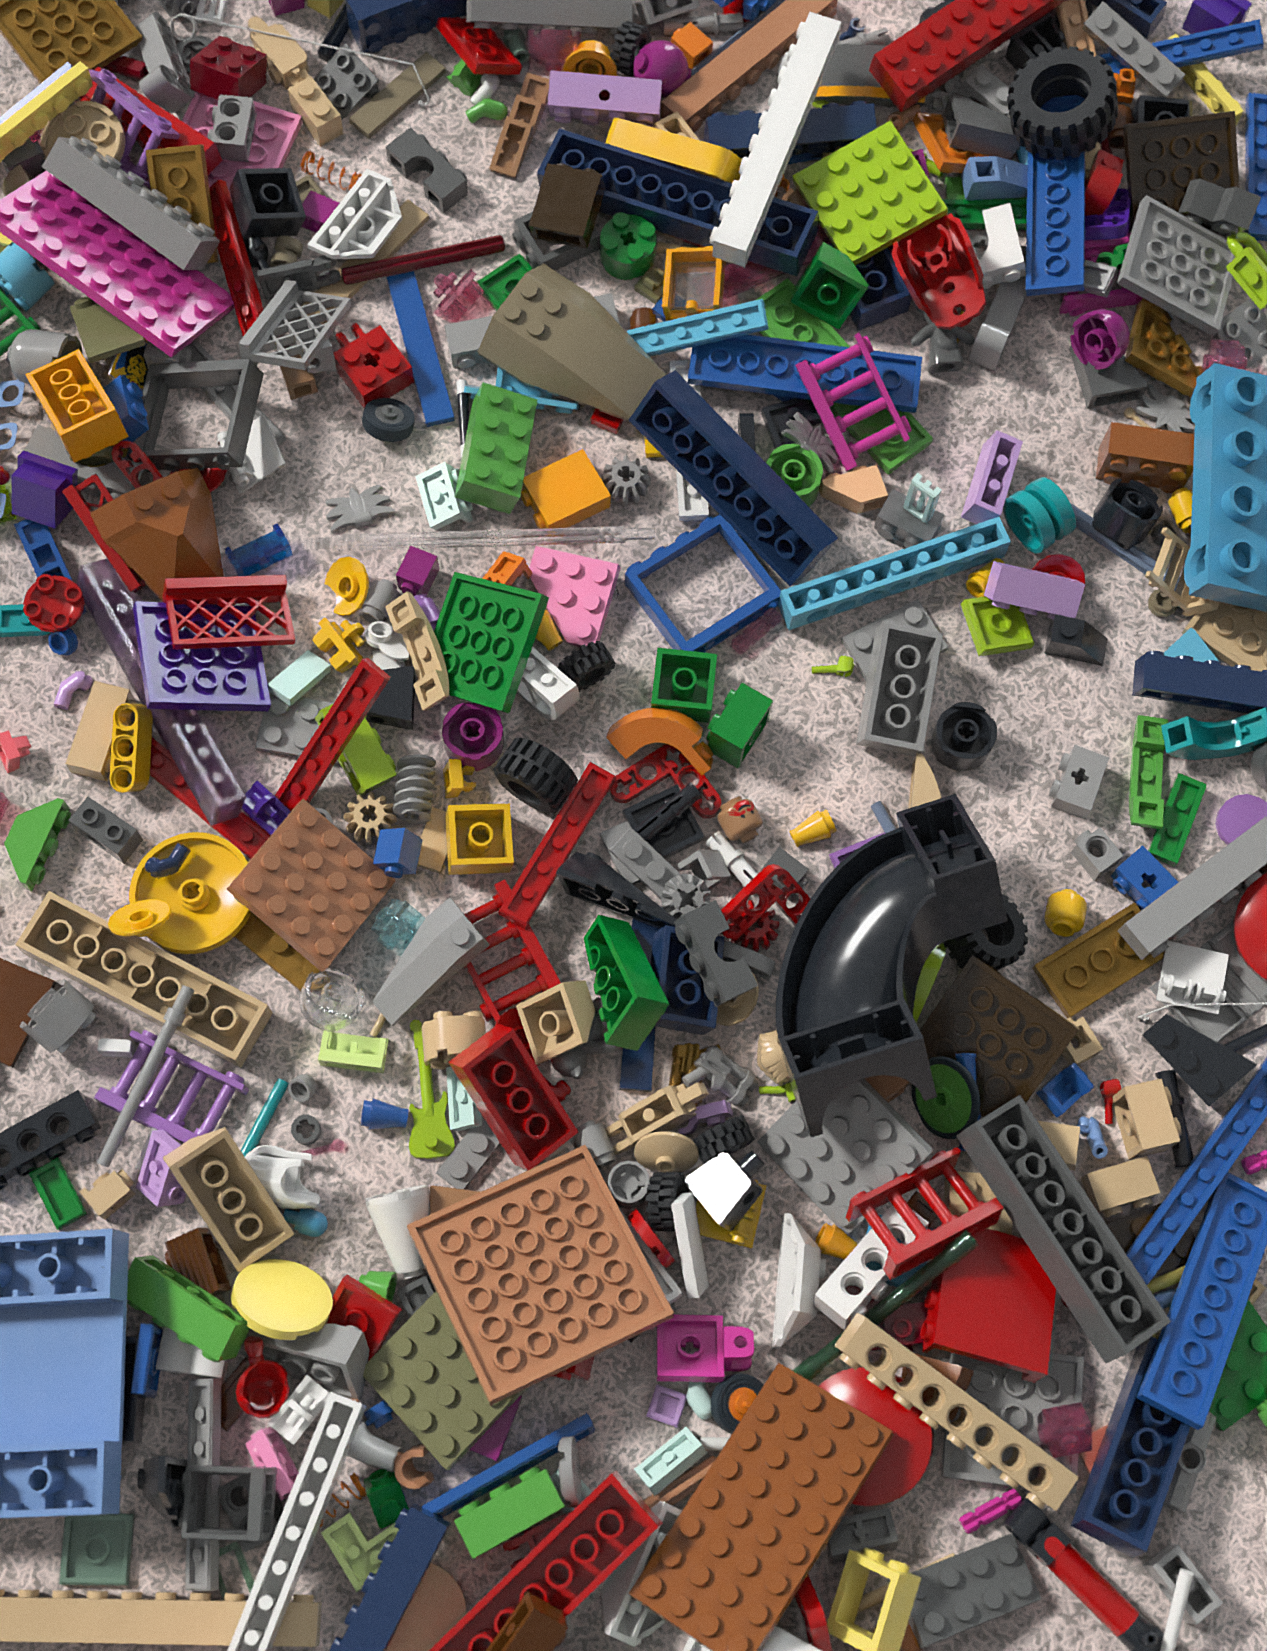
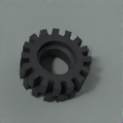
(627, 44)
(587, 665)
(727, 1137)
(663, 1191)

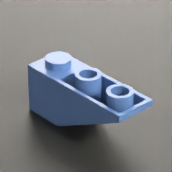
(994, 178)

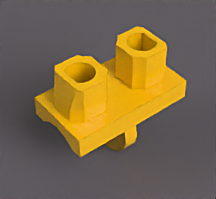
(333, 635)

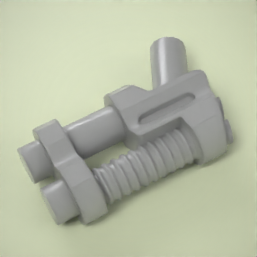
(714, 1068)

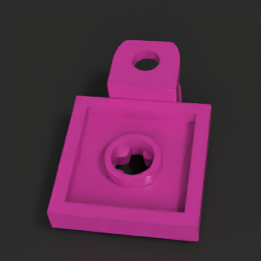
(718, 1349)

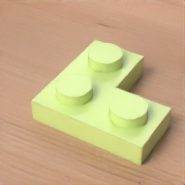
(354, 1551)

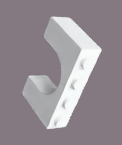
(1003, 256)

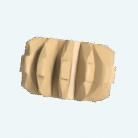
(369, 806)

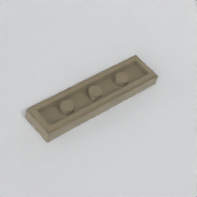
(397, 95)

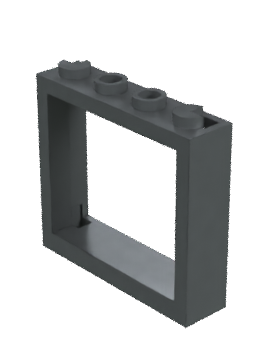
(194, 375)

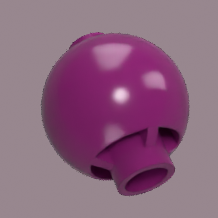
(662, 62)

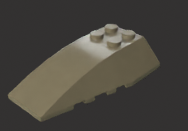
(568, 344)

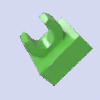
(464, 78)

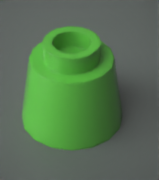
(381, 1282)

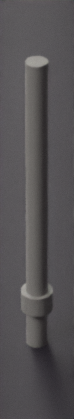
(174, 1017)

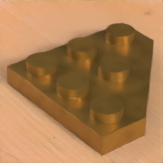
(1159, 350)
(275, 951)

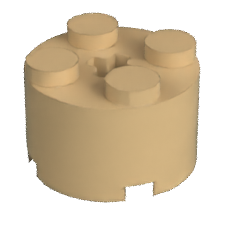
(449, 1036)

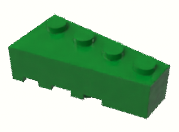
(624, 981)

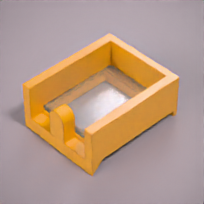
(692, 282)

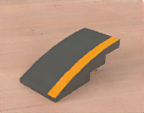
(850, 79)

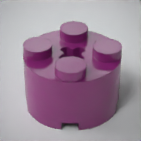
(473, 720)

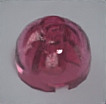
(552, 47)

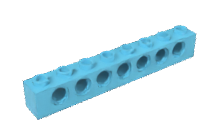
(893, 573)

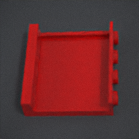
(994, 1307)

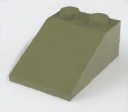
(101, 331)

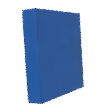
(145, 1373)

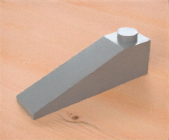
(433, 956)
(331, 1356)

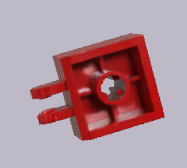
(372, 365)

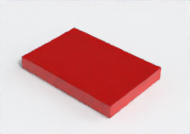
(478, 47)

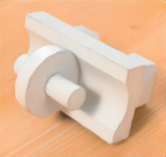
(300, 1409)

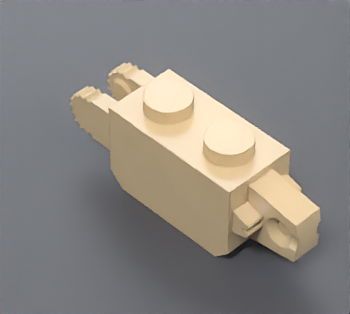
(285, 57)
(657, 1113)

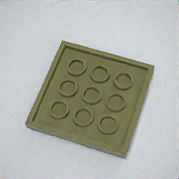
(433, 1385)

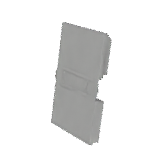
(1240, 987)

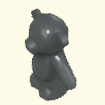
(943, 346)
(574, 1061)

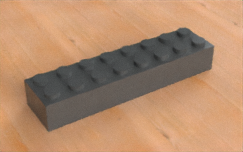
(1063, 1230)

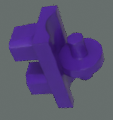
(264, 808)

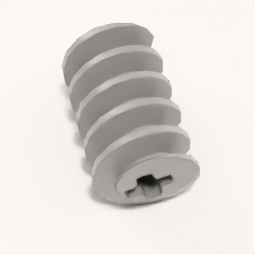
(413, 788)

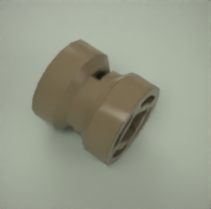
(287, 251)

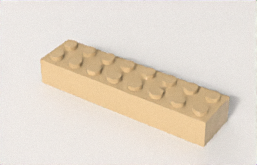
(143, 978)

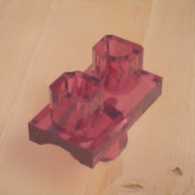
(466, 287)

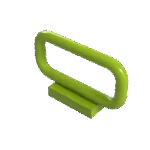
(1249, 266)

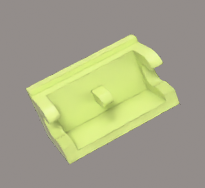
(353, 1052)

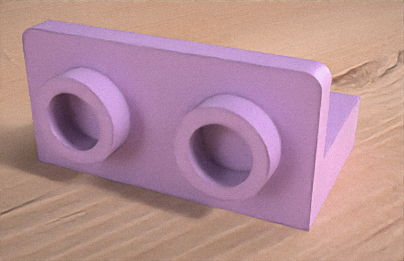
(155, 1177)

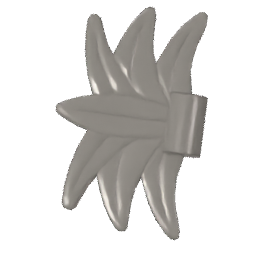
(1165, 411)
(812, 438)
(358, 508)

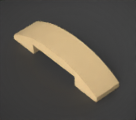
(423, 649)

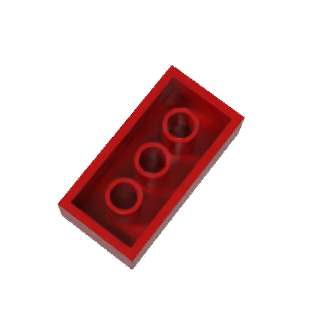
(513, 1097)

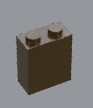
(567, 205)

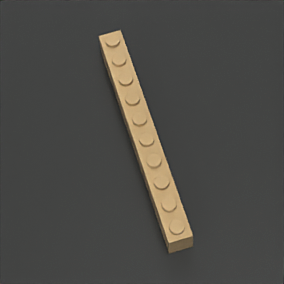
(145, 1620)

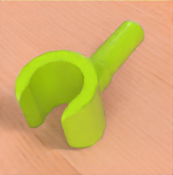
(845, 664)
(787, 1088)

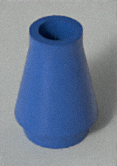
(383, 1115)

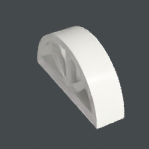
(547, 687)

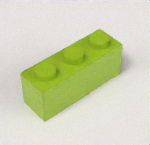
(364, 758)

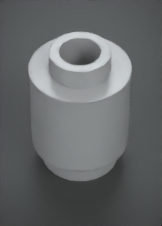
(378, 596)
(597, 1142)

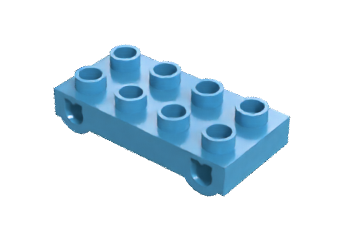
(1229, 488)

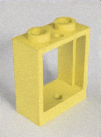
(895, 1609)

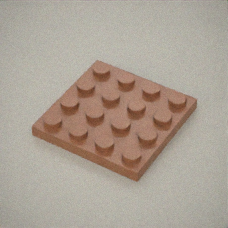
(311, 885)

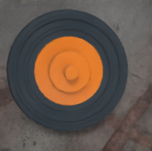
(733, 1398)

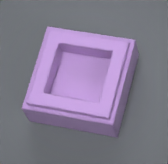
(666, 1405)

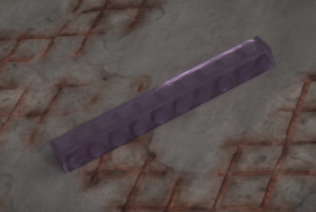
(179, 729)

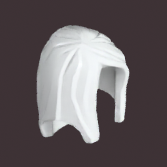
(280, 1176)

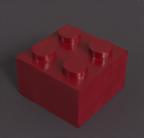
(228, 69)

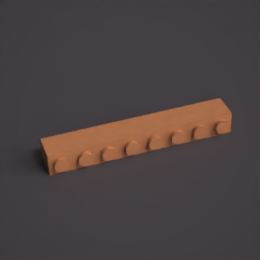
(742, 62)

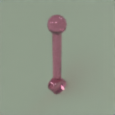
(337, 1145)

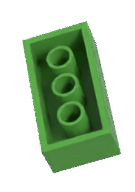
(496, 448)

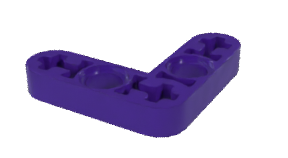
(1113, 222)

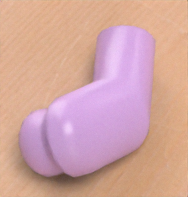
(69, 686)

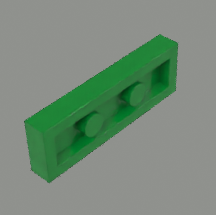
(1177, 819)

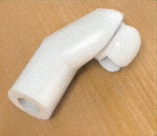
(490, 85)

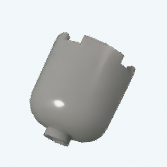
(37, 348)

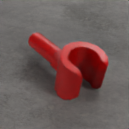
(1109, 1088)

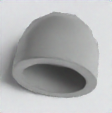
(302, 1087)

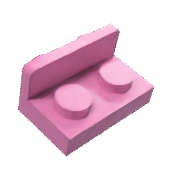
(269, 1451)

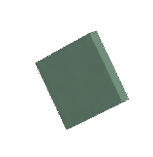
(97, 1549)

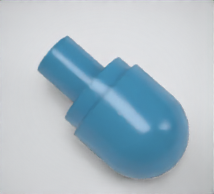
(307, 1221)

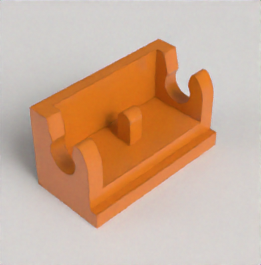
(507, 569)

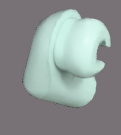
(699, 1400)

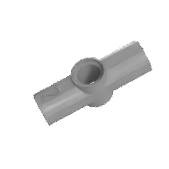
(1185, 1477)

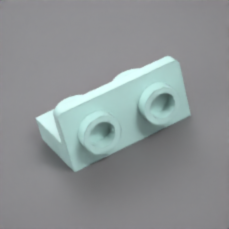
(438, 492)

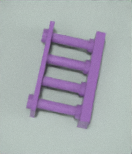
(159, 126)
(173, 1124)

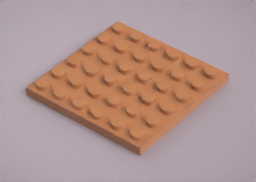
(539, 1273)

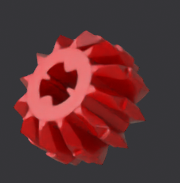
(759, 935)

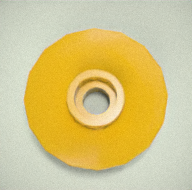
(351, 577)
(139, 918)

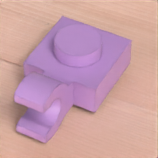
(712, 1113)

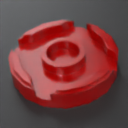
(651, 1238)

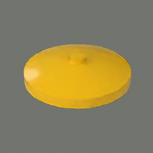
(200, 905)

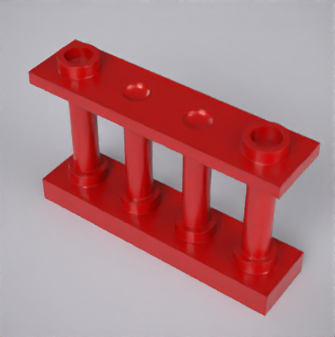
(529, 955)
(927, 1242)

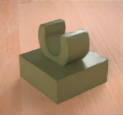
(651, 285)

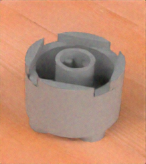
(59, 1017)

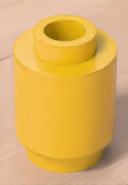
(1181, 508)

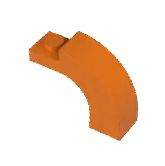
(661, 726)

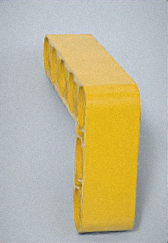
(675, 149)

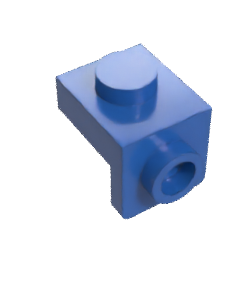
(1065, 1089)

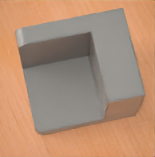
(707, 866)

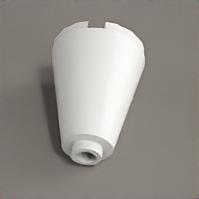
(391, 1216)

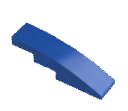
(42, 550)

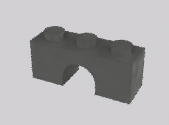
(413, 154)
(721, 978)

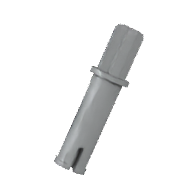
(706, 24)

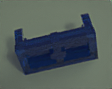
(259, 553)

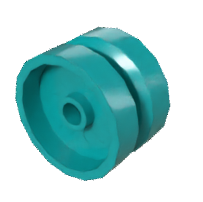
(1039, 515)

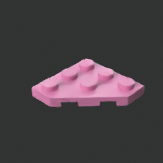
(577, 592)

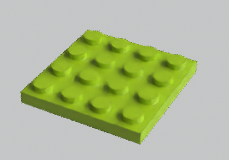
(870, 194)

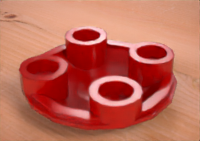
(53, 603)

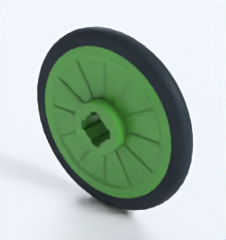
(956, 1100)

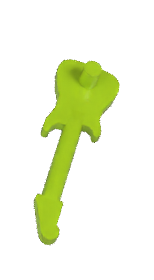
(430, 1133)

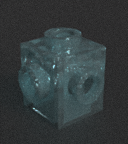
(397, 924)

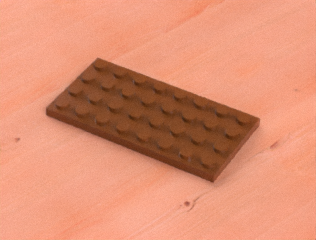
(761, 1515)

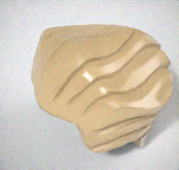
(771, 1058)

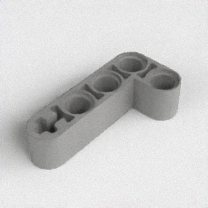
(167, 77)
(998, 323)

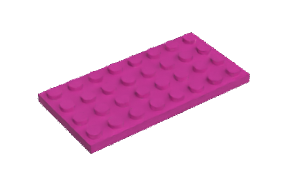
(112, 264)

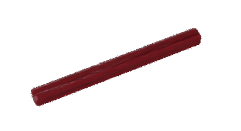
(422, 259)

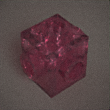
(1225, 353)
(1066, 1430)

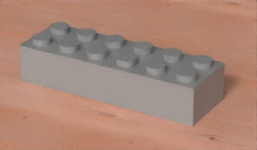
(131, 203)

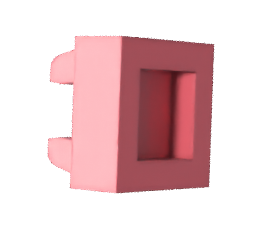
(12, 750)

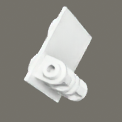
(261, 455)
(1192, 977)

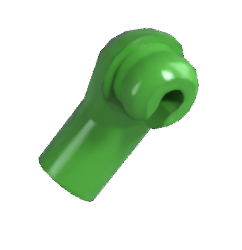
(487, 108)

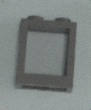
(555, 259)
(260, 1503)

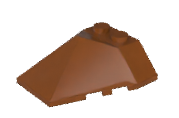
(164, 529)

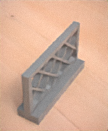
(275, 321)

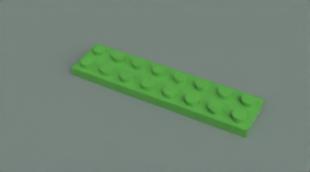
(796, 324)

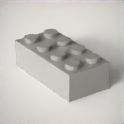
(899, 689)

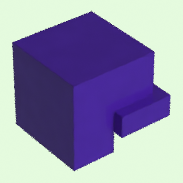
(1215, 14)
(39, 488)

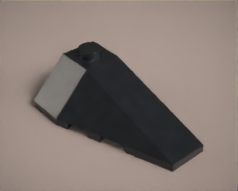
(599, 884)
(162, 1486)

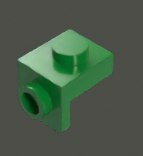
(385, 1496)

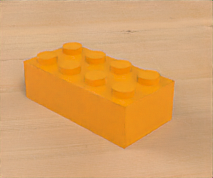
(77, 406)

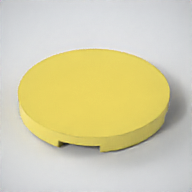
(281, 1299)

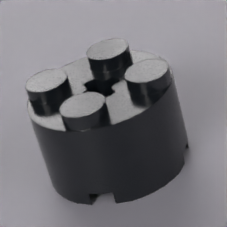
(1127, 512)
(979, 738)

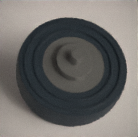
(388, 419)

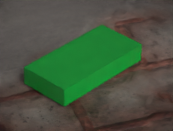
(58, 1193)

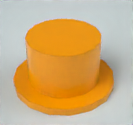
(591, 58)

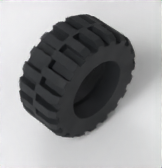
(1056, 75)

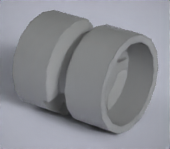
(628, 1184)

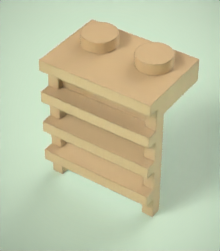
(1180, 597)

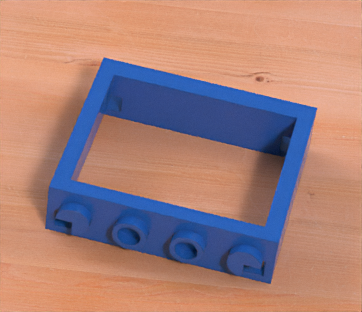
(728, 625)

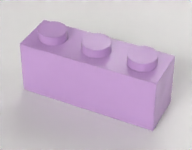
(991, 478)
(1033, 591)

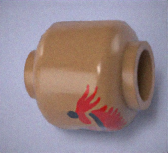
(740, 819)

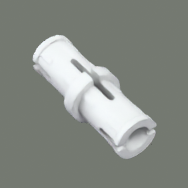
(732, 858)

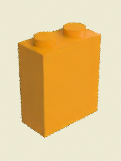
(565, 492)

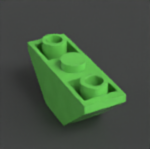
(34, 839)

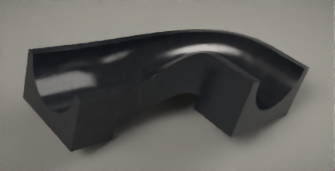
(862, 948)

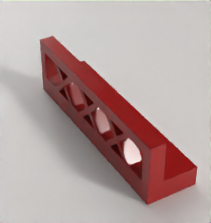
(83, 509)

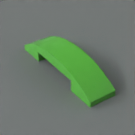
(1146, 773)

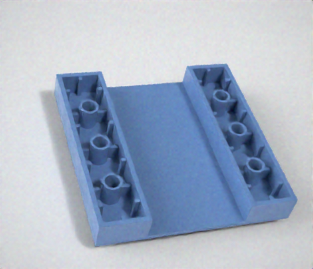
(62, 1372)

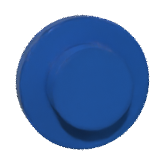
(63, 642)
(379, 1415)

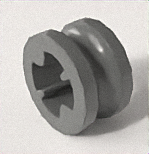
(312, 1121)

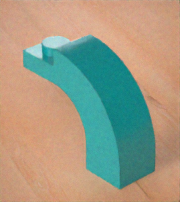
(1210, 740)

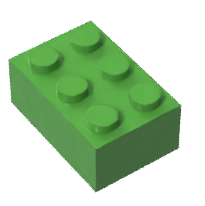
(509, 1511)

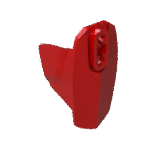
(937, 262)

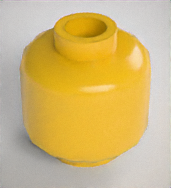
(1065, 912)

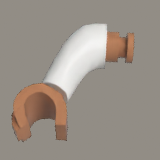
(384, 1455)

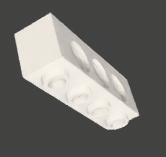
(833, 1298)

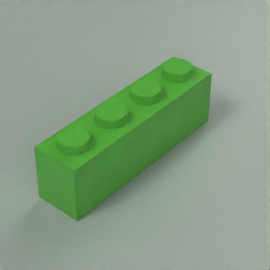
(185, 1309)

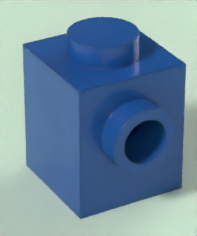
(397, 852)

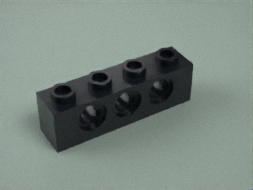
(43, 1125)

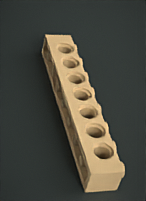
(1053, 1480)

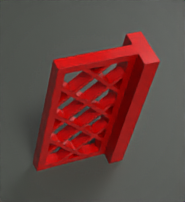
(226, 593)

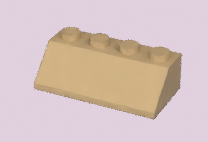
(228, 1197)

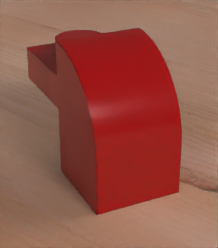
(1102, 182)

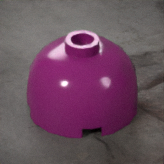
(1100, 338)

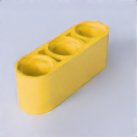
(121, 759)

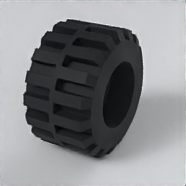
(535, 775)
(1004, 943)

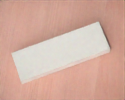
(690, 1245)

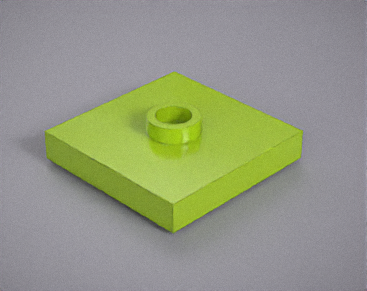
(996, 628)

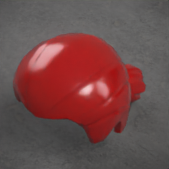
(263, 1384)

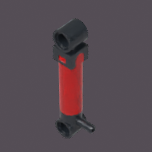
(1056, 1552)

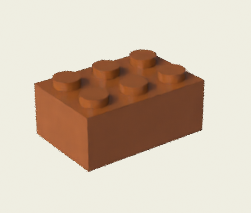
(1147, 456)

